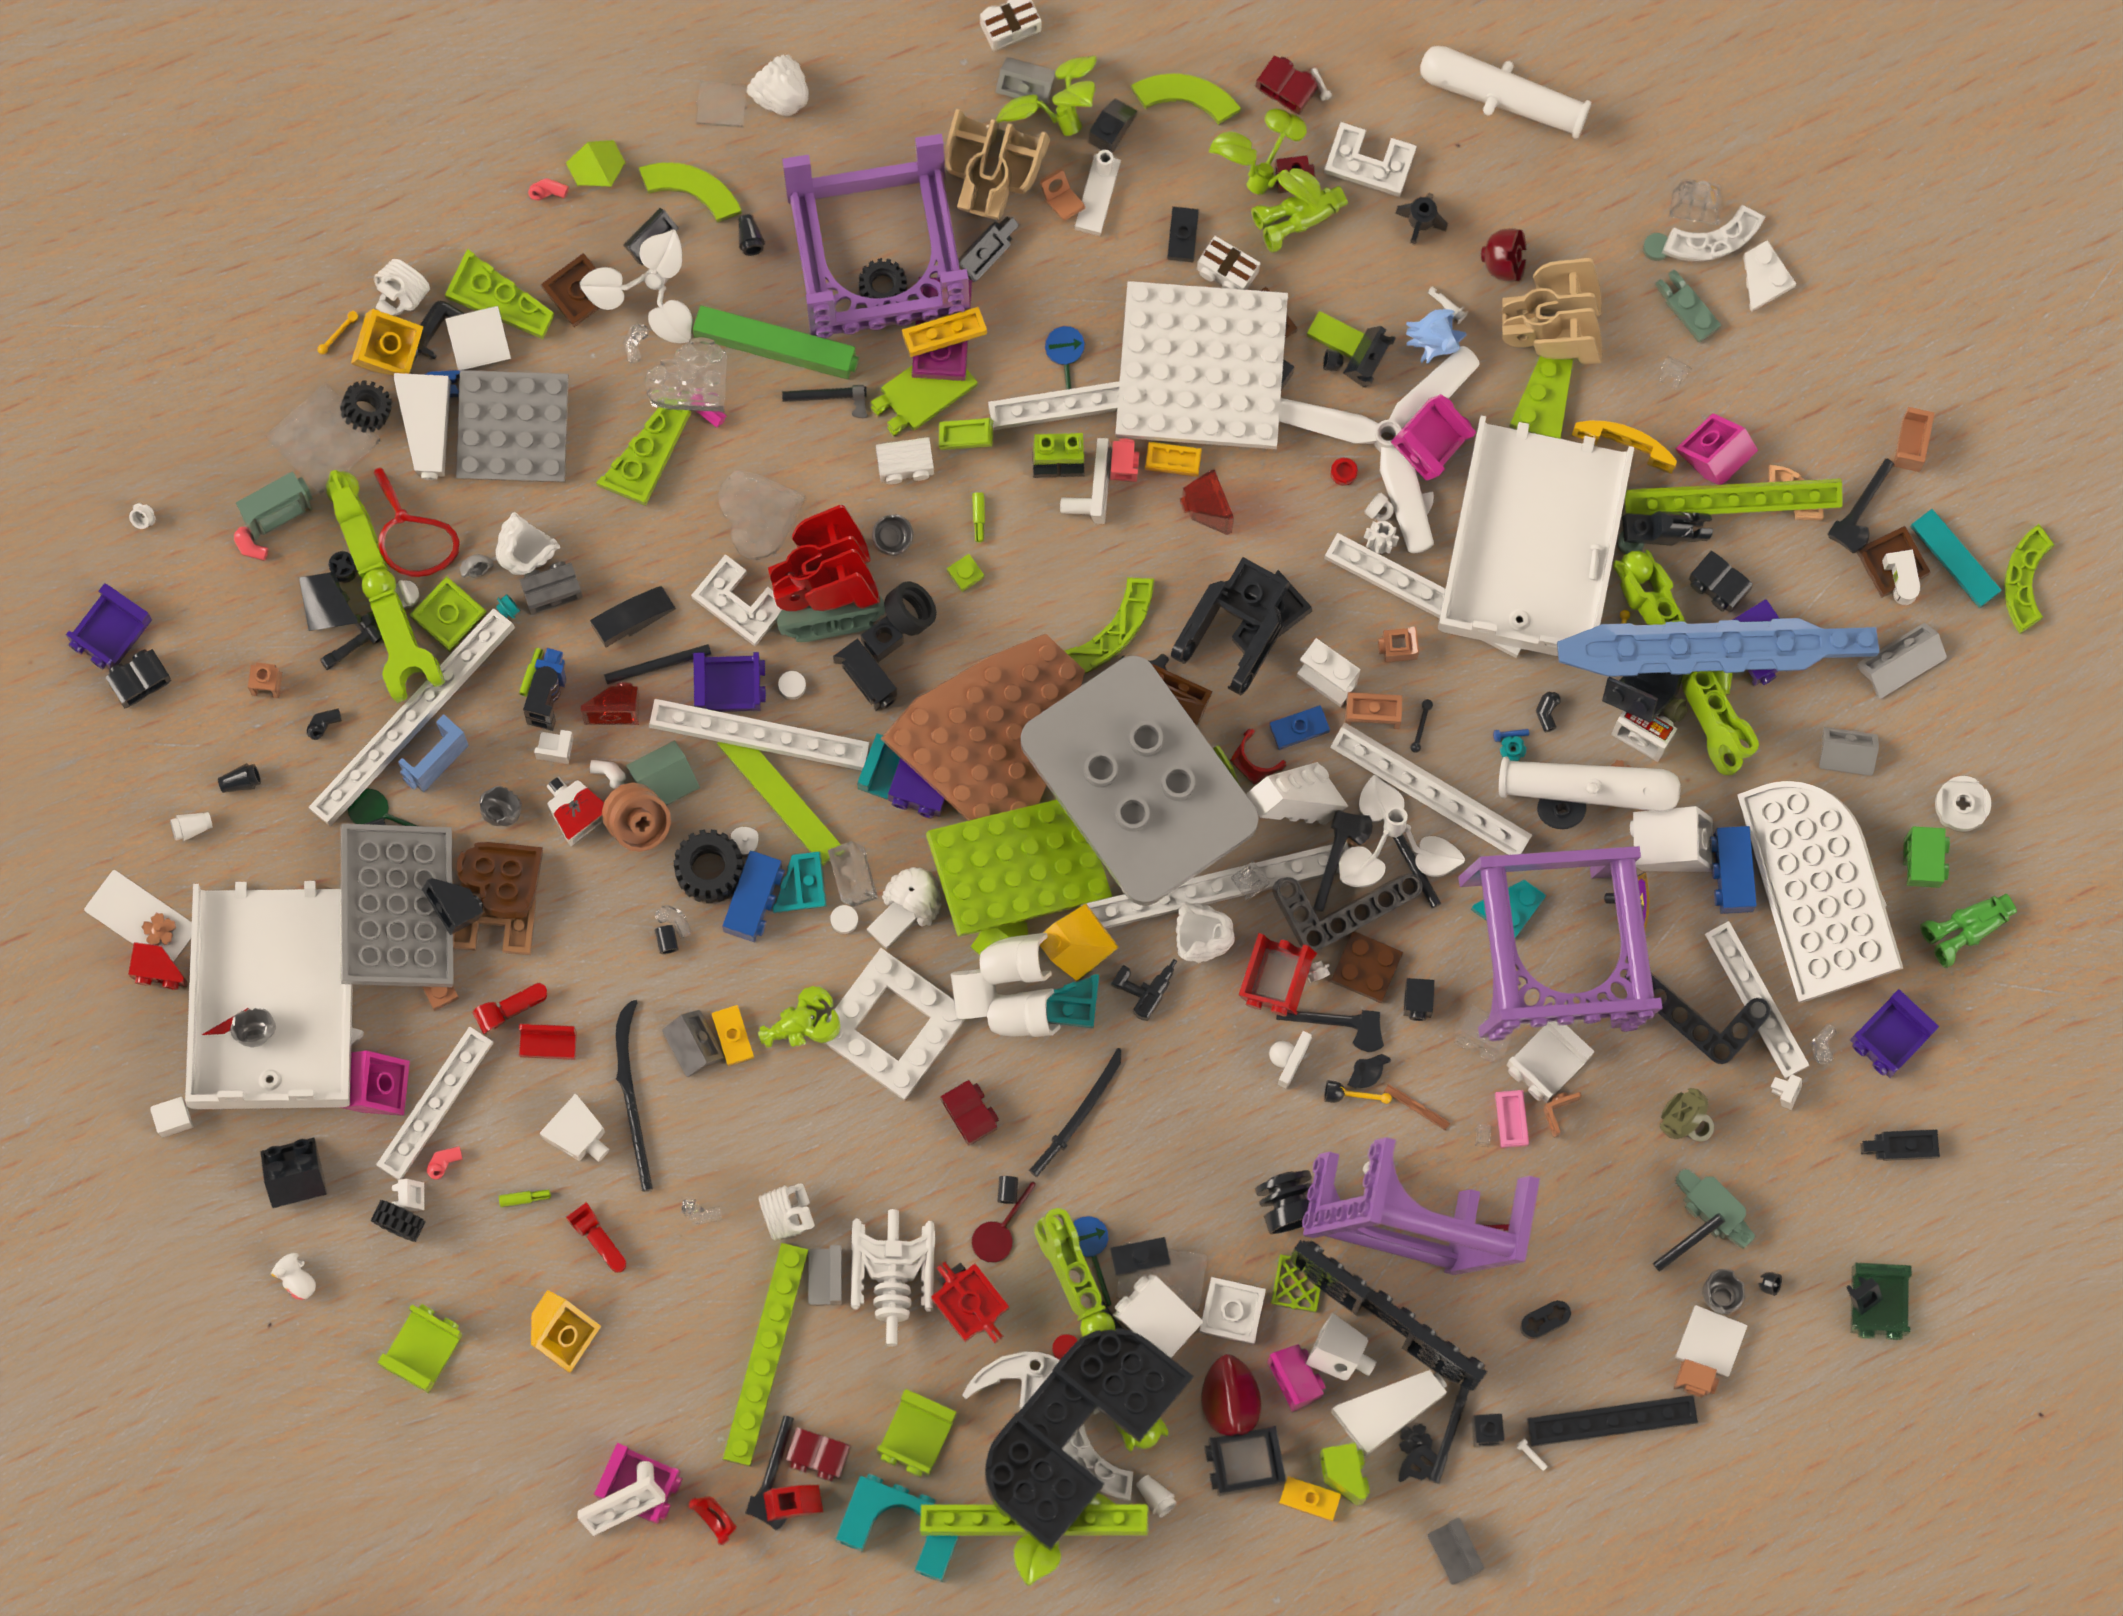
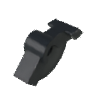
(1368, 1071)

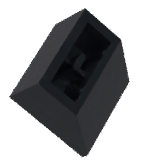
(293, 1172)

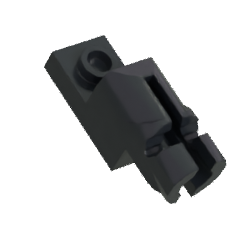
(1665, 528)

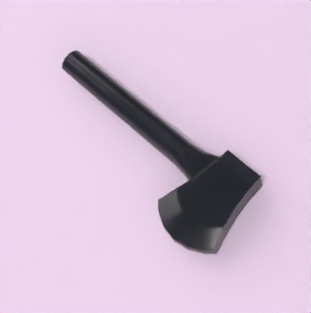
(1846, 531)
(1345, 826)
(1368, 1026)
(756, 1505)

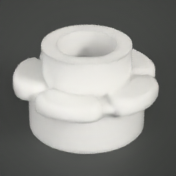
(142, 516)
(1318, 971)

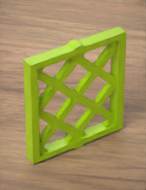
(1293, 1305)

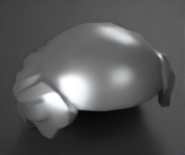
(500, 806)
(252, 1027)

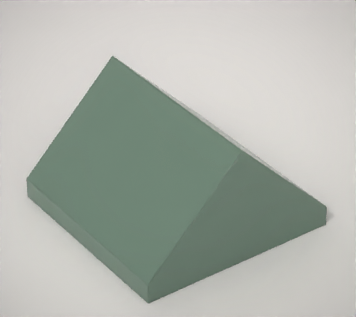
(665, 773)

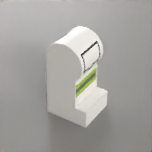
(1904, 574)

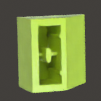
(1342, 1471)

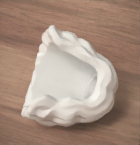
(780, 86)
(523, 546)
(922, 901)
(1202, 932)

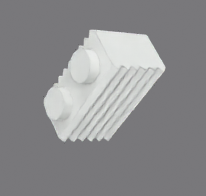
(905, 460)

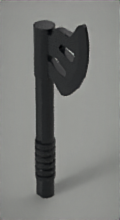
(1435, 1473)

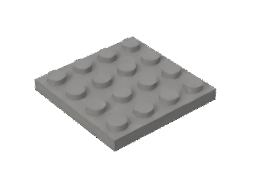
(512, 426)

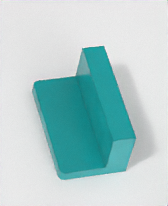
(878, 769)

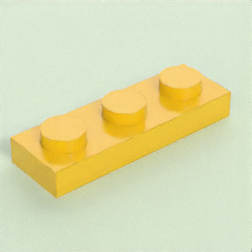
(944, 332)

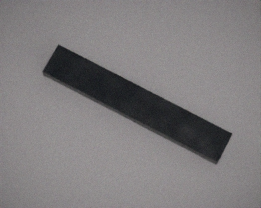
(1612, 1421)

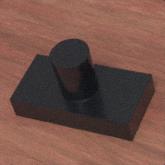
(1140, 1256)

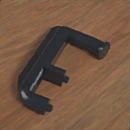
(431, 324)

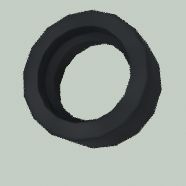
(901, 617)

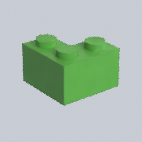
(1925, 856)

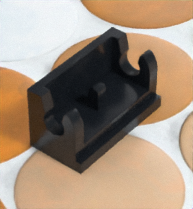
(1368, 355)

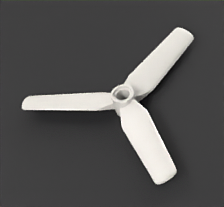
(1396, 471)

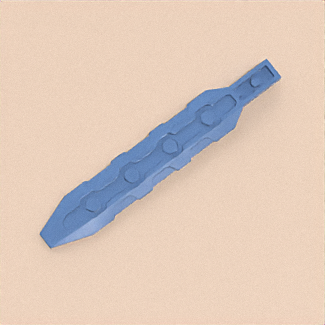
(1719, 646)

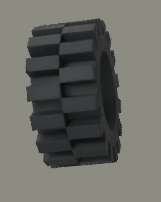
(882, 269)
(367, 394)
(398, 1220)

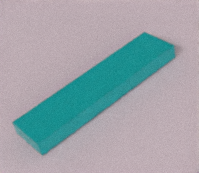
(1955, 558)

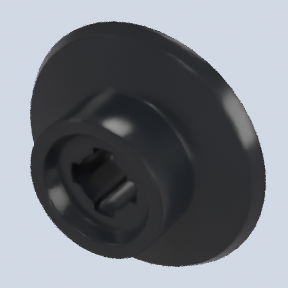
(1549, 814)

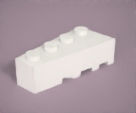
(1298, 795)

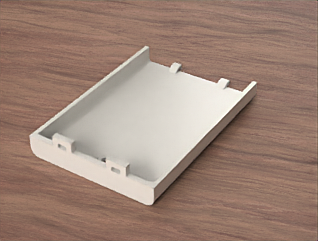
(1528, 537)
(275, 956)

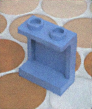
(437, 759)

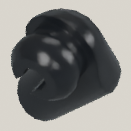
(1544, 709)
(320, 722)

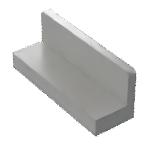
(1903, 659)

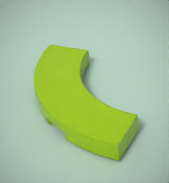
(1189, 89)
(694, 181)
(2019, 578)

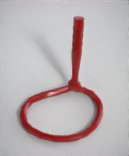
(401, 516)

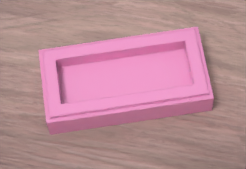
(1511, 1119)

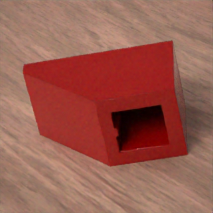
(153, 964)
(793, 1502)

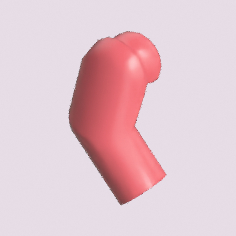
(546, 188)
(246, 546)
(440, 1161)

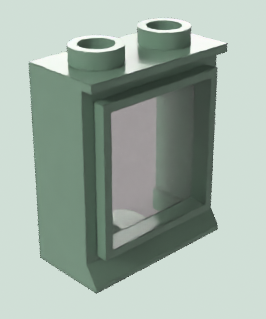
(275, 504)

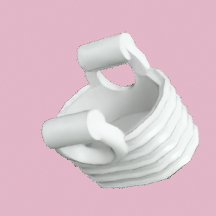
(400, 281)
(782, 1216)

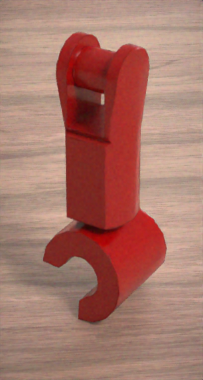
(491, 1016)
(585, 1222)

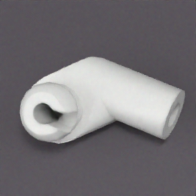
(609, 769)

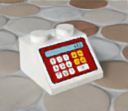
(1645, 736)

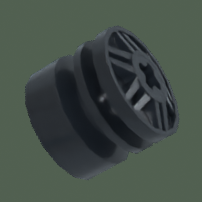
(1288, 1198)

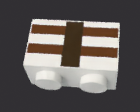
(1009, 22)
(1227, 265)

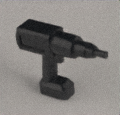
(1150, 994)

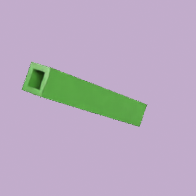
(776, 342)

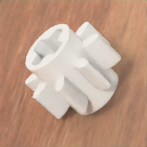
(1381, 537)

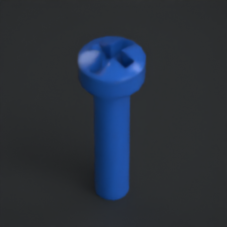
(1500, 735)

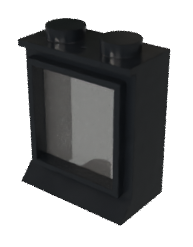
(1245, 1461)

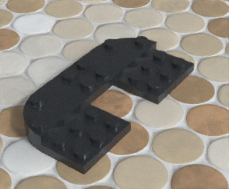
(1354, 1294)
(1026, 1466)

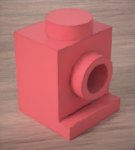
(1124, 461)

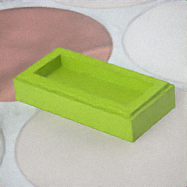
(1335, 334)
(966, 434)

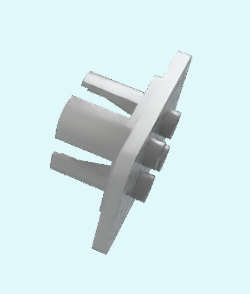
(1139, 780)

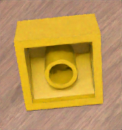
(386, 343)

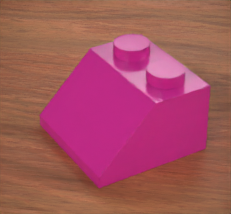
(1717, 448)
(378, 1083)
(1295, 1377)

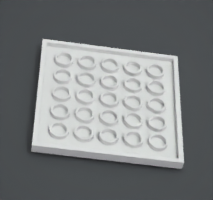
(1201, 365)

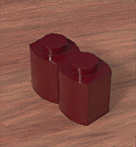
(1286, 84)
(969, 1112)
(817, 1454)

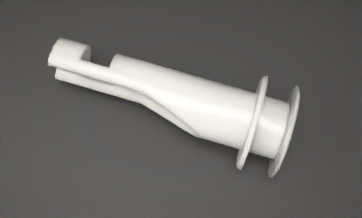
(1459, 314)

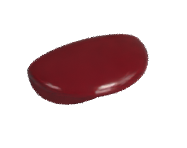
(1231, 1397)

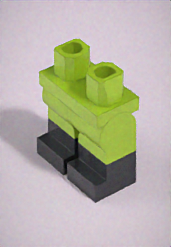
(1058, 448)

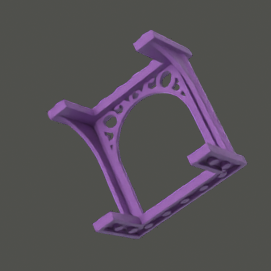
(821, 304)
(1508, 1002)
(1387, 1203)

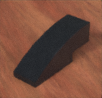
(632, 615)

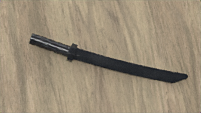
(1060, 1142)

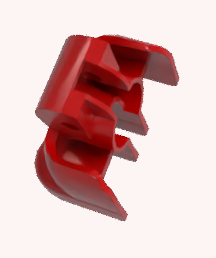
(826, 567)

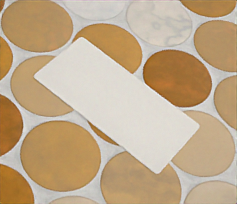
(125, 908)

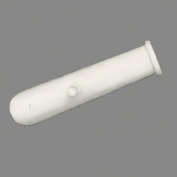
(1502, 89)
(1591, 784)

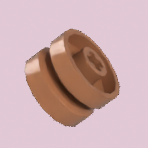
(636, 817)

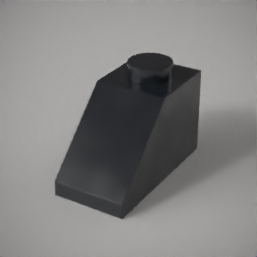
(1111, 125)
(453, 904)

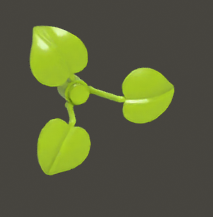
(1075, 95)
(1238, 150)
(1035, 1560)

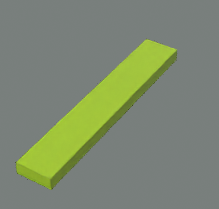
(782, 799)

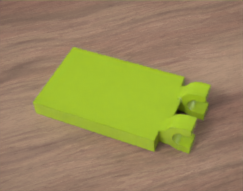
(918, 398)

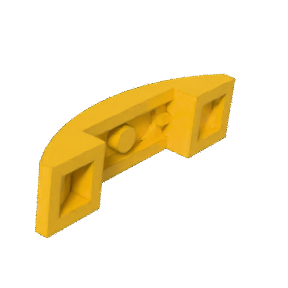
(1659, 455)

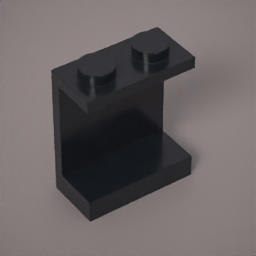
(1642, 694)

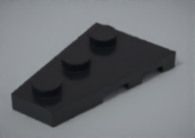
(1292, 610)

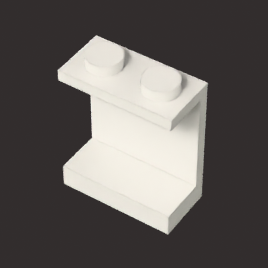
(1328, 672)
(1549, 1060)
(1157, 1315)

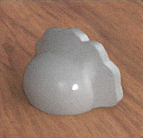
(475, 566)

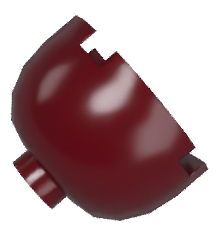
(1504, 254)

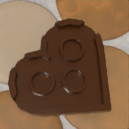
(502, 875)

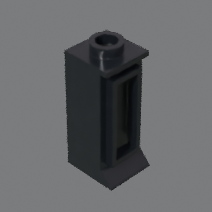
(866, 675)

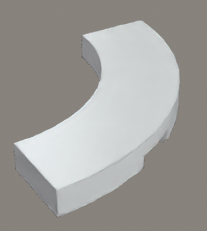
(1714, 244)
(1116, 1480)

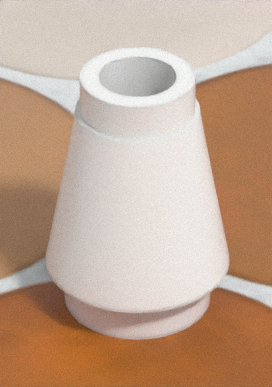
(190, 825)
(1156, 1496)

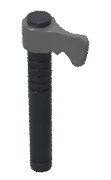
(857, 392)

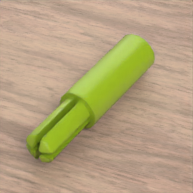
(978, 515)
(538, 653)
(523, 1197)

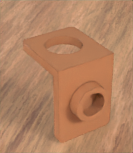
(1062, 199)
(1558, 1101)

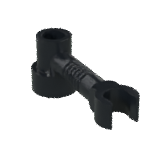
(369, 631)

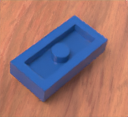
(1299, 727)

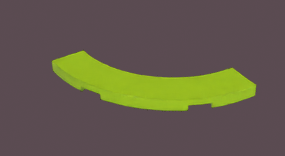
(1120, 630)

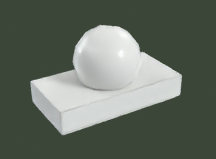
(1285, 1055)

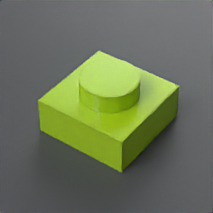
(965, 572)

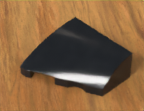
(326, 602)

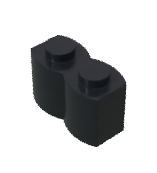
(1720, 582)
(138, 678)

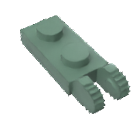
(1688, 307)

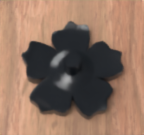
(1414, 1438)

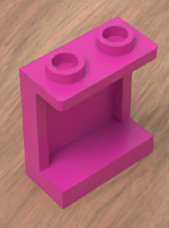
(1433, 436)
(622, 1472)

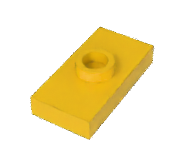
(1173, 459)
(732, 1035)
(1310, 1498)

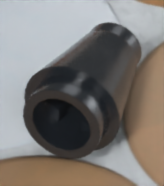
(750, 237)
(242, 778)

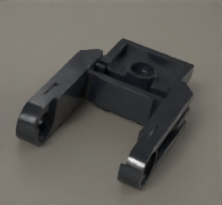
(1250, 596)

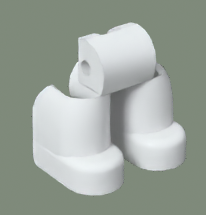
(1012, 1014)

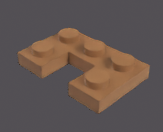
(517, 933)

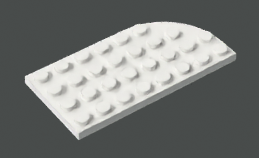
(1819, 888)

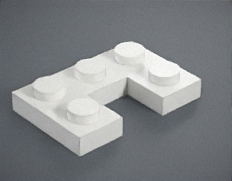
(1379, 175)
(717, 597)

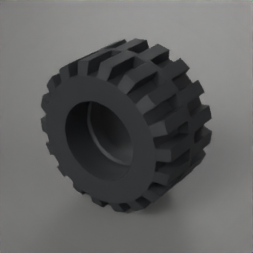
(703, 844)

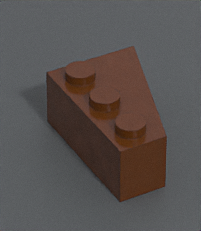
(1190, 695)

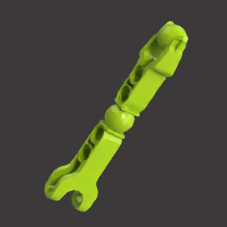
(380, 587)
(1719, 723)
(1064, 1253)

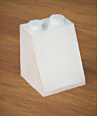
(1673, 840)

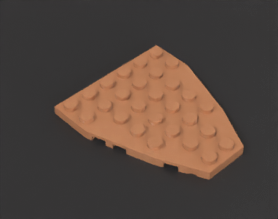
(970, 727)

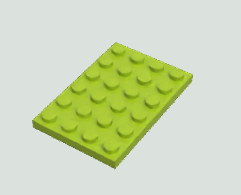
(1015, 867)

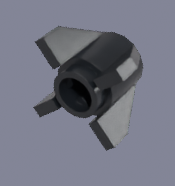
(1422, 215)

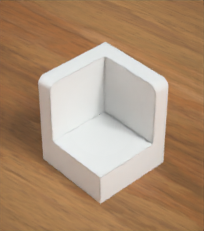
(555, 747)
(171, 1117)

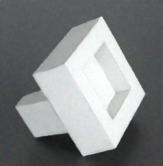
(1787, 1090)
(409, 1194)

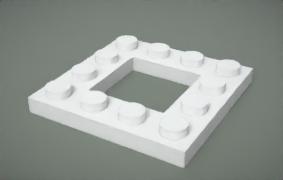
(902, 1075)

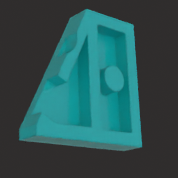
(802, 885)

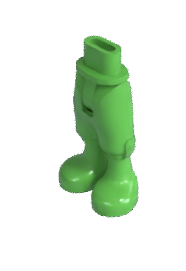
(1976, 923)

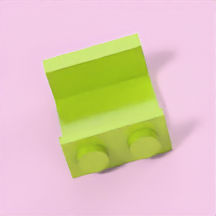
(421, 1348)
(916, 1434)

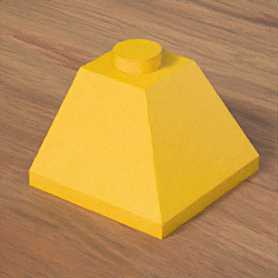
(1078, 942)
(561, 1330)

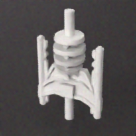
(892, 1266)

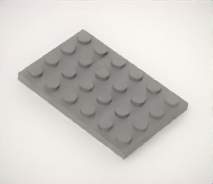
(385, 917)

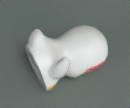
(294, 1279)

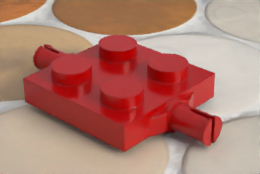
(970, 1302)

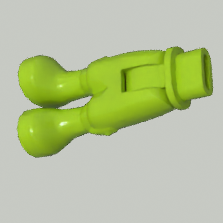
(1302, 215)

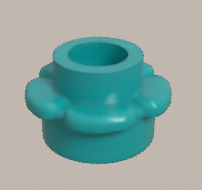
(507, 606)
(1516, 742)

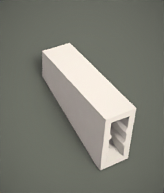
(425, 415)
(1384, 1412)

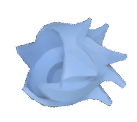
(1435, 334)

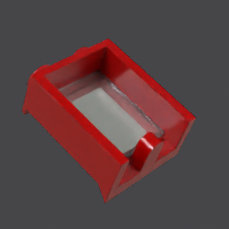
(1276, 975)

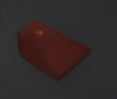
(1208, 503)
(613, 706)

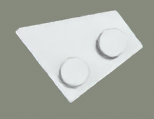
(1765, 276)

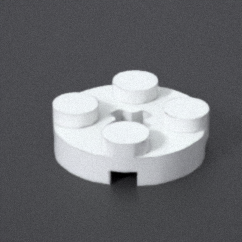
(1950, 813)

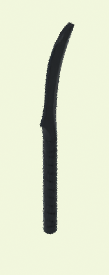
(625, 1080)

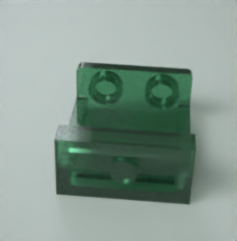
(1890, 1314)

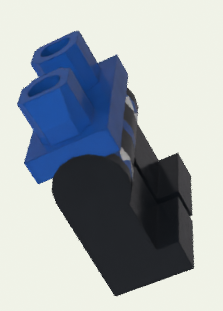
(545, 690)

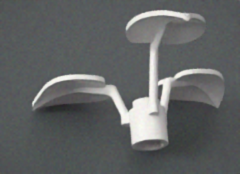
(664, 259)
(1381, 801)

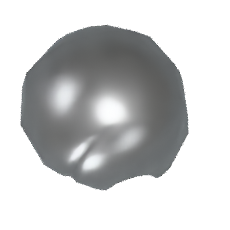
(892, 534)
(1723, 1291)

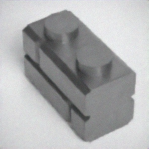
(550, 587)

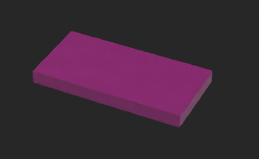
(946, 362)

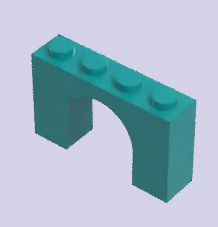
(874, 1498)

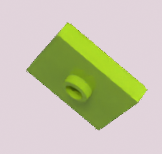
(448, 614)

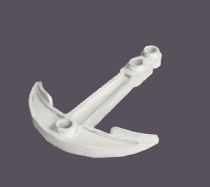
(1015, 1367)

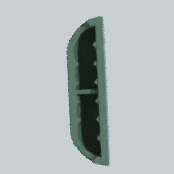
(814, 625)

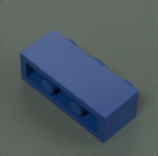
(1733, 870)
(753, 896)

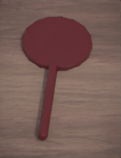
(994, 1240)

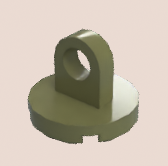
(1685, 1114)

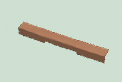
(1417, 1107)

